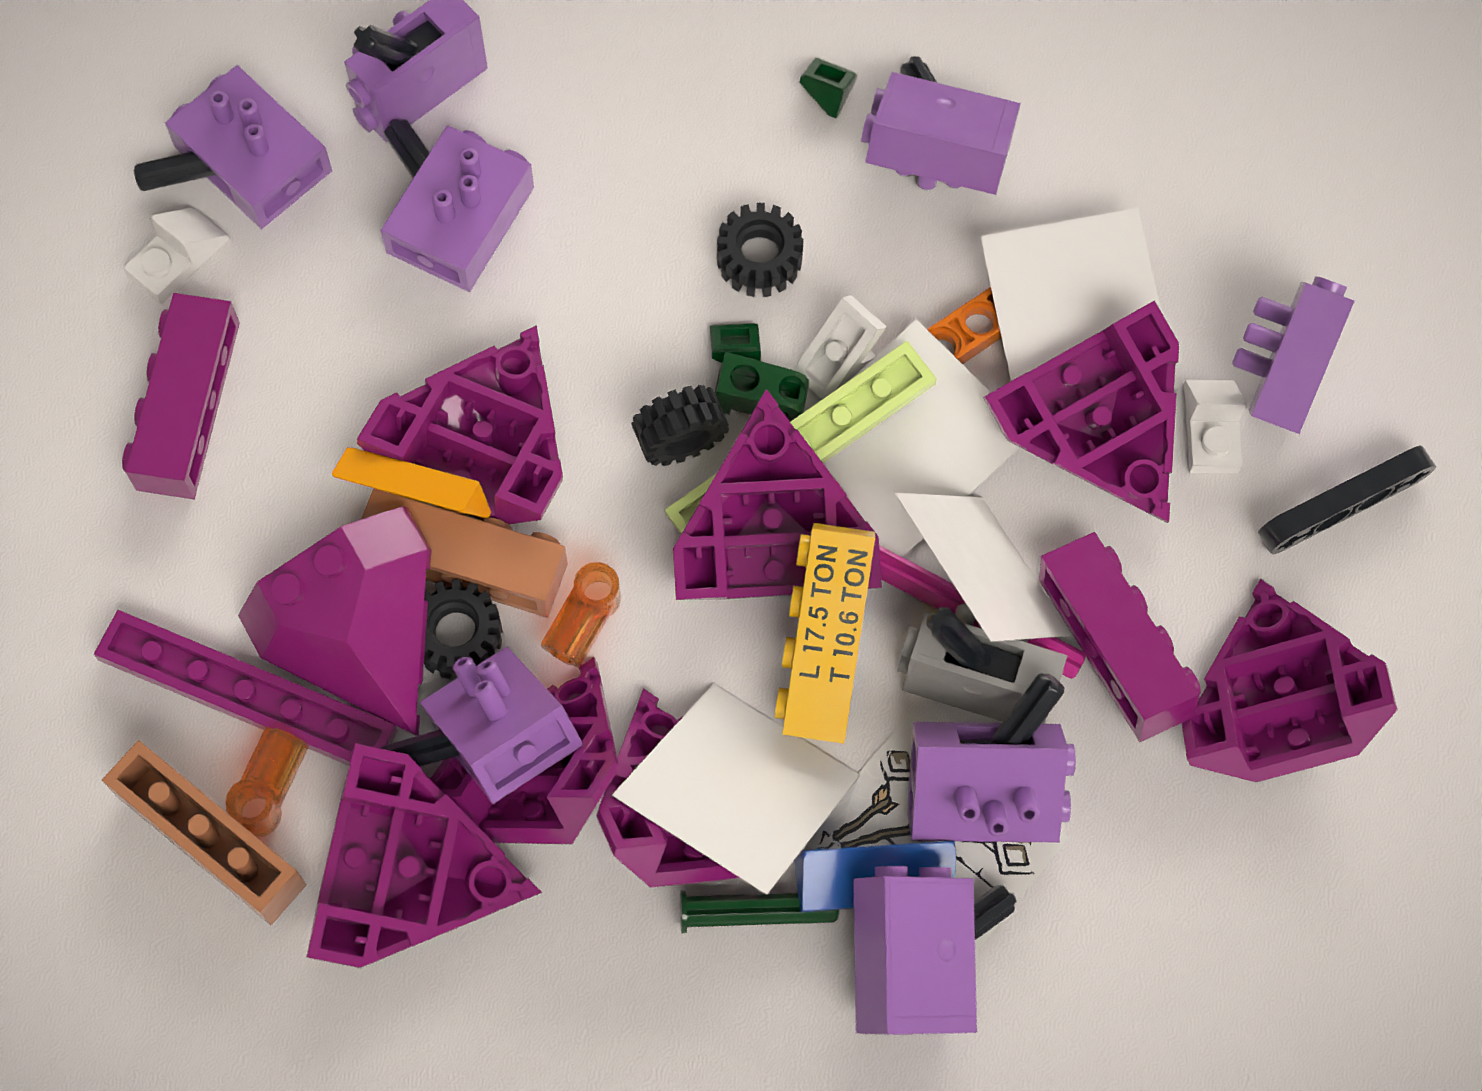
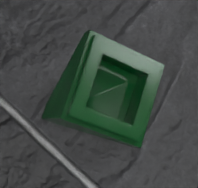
(828, 85)
(735, 339)

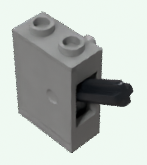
(963, 669)

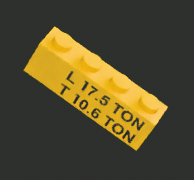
(827, 632)

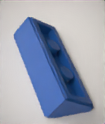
(828, 875)

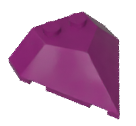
(1103, 410)
(480, 423)
(754, 514)
(351, 615)
(1286, 695)
(560, 798)
(635, 840)
(403, 865)

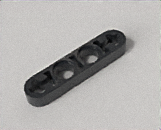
(1346, 499)

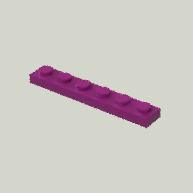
(239, 688)

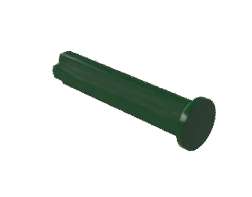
(747, 910)

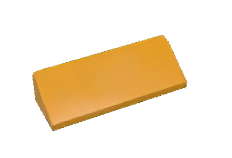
(412, 481)

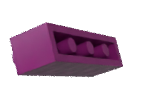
(181, 396)
(1119, 636)

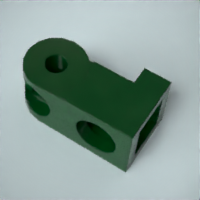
(744, 381)

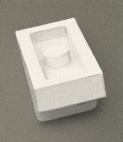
(180, 248)
(840, 347)
(1213, 426)

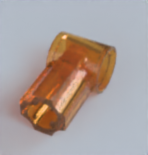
(582, 618)
(267, 778)

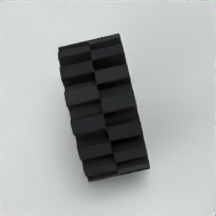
(759, 225)
(680, 425)
(468, 602)

